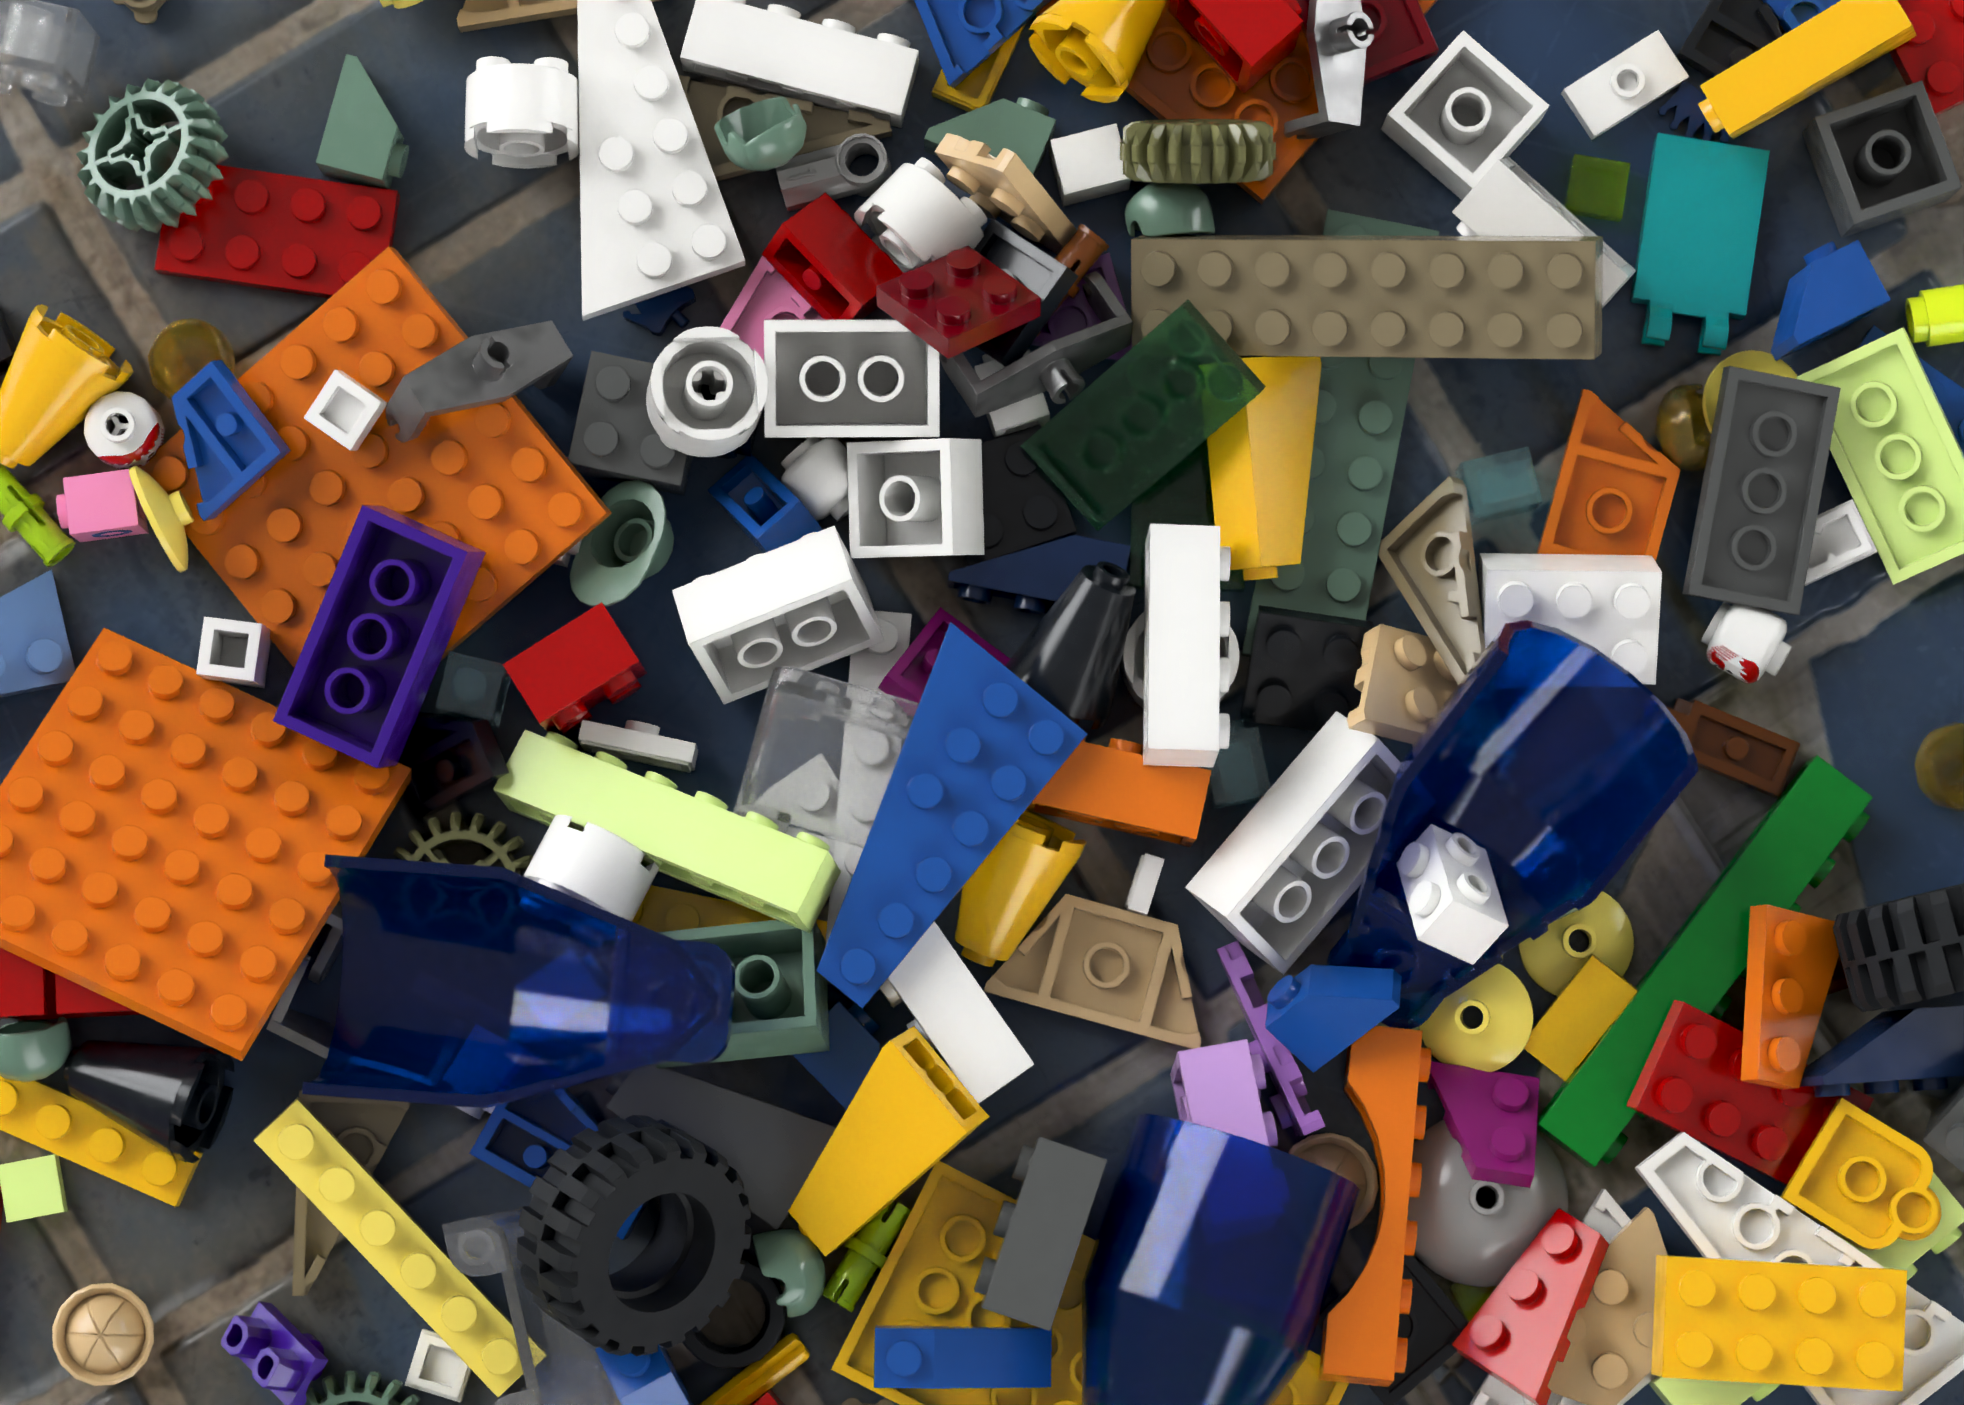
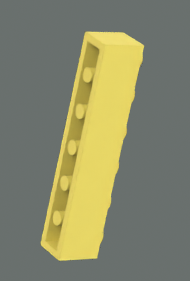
(394, 1244)

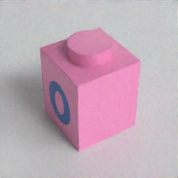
(100, 507)

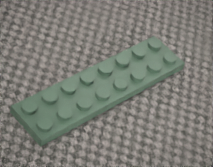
(1350, 471)

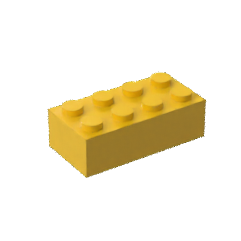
(1779, 1323)

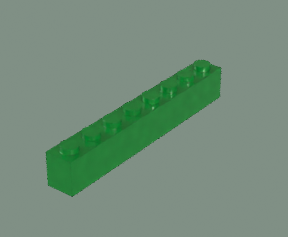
(1706, 953)

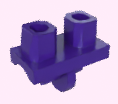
(276, 1352)

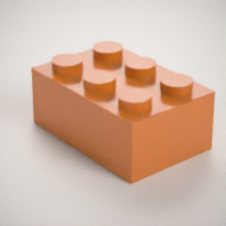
(1119, 793)

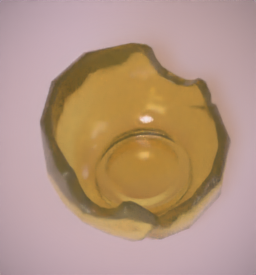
(184, 350)
(1682, 427)
(1941, 766)

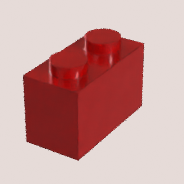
(830, 260)

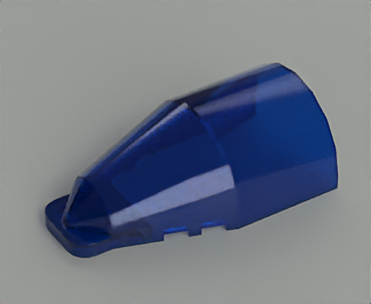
(1544, 765)
(505, 989)
(1208, 1269)

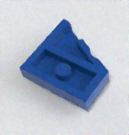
(224, 437)

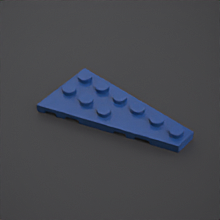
(959, 785)

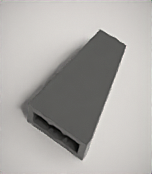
(759, 1140)

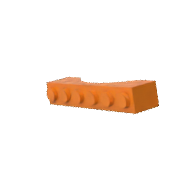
(1362, 1329)

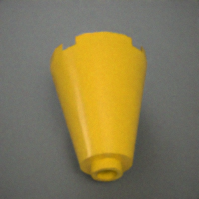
(1095, 42)
(52, 384)
(1014, 887)

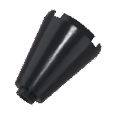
(1080, 644)
(155, 1090)

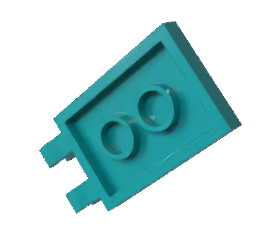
(1698, 236)

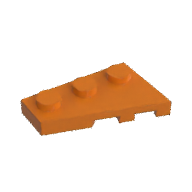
(1785, 992)

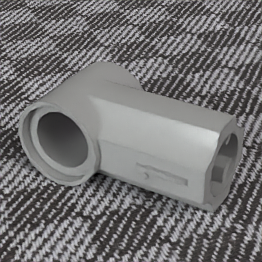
(829, 171)

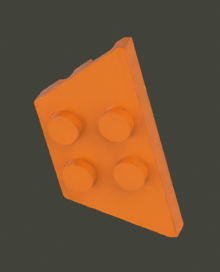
(1608, 489)

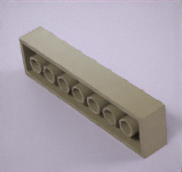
(1379, 293)

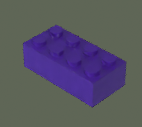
(379, 636)

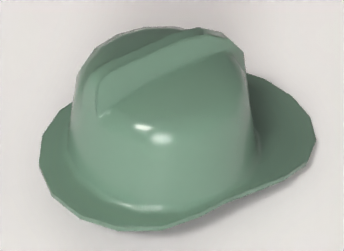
(624, 547)

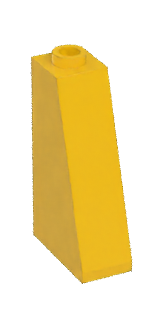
(1803, 63)
(1264, 467)
(888, 1138)

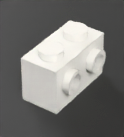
(1452, 894)

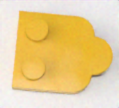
(1865, 1181)

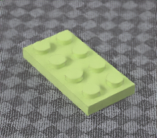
(1897, 454)

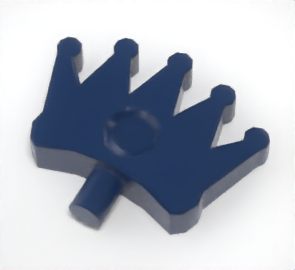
(1686, 104)
(662, 309)

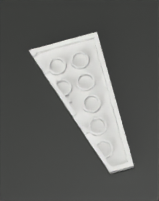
(644, 174)
(1741, 1220)

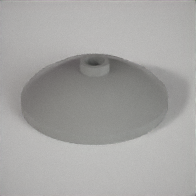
(1461, 1237)

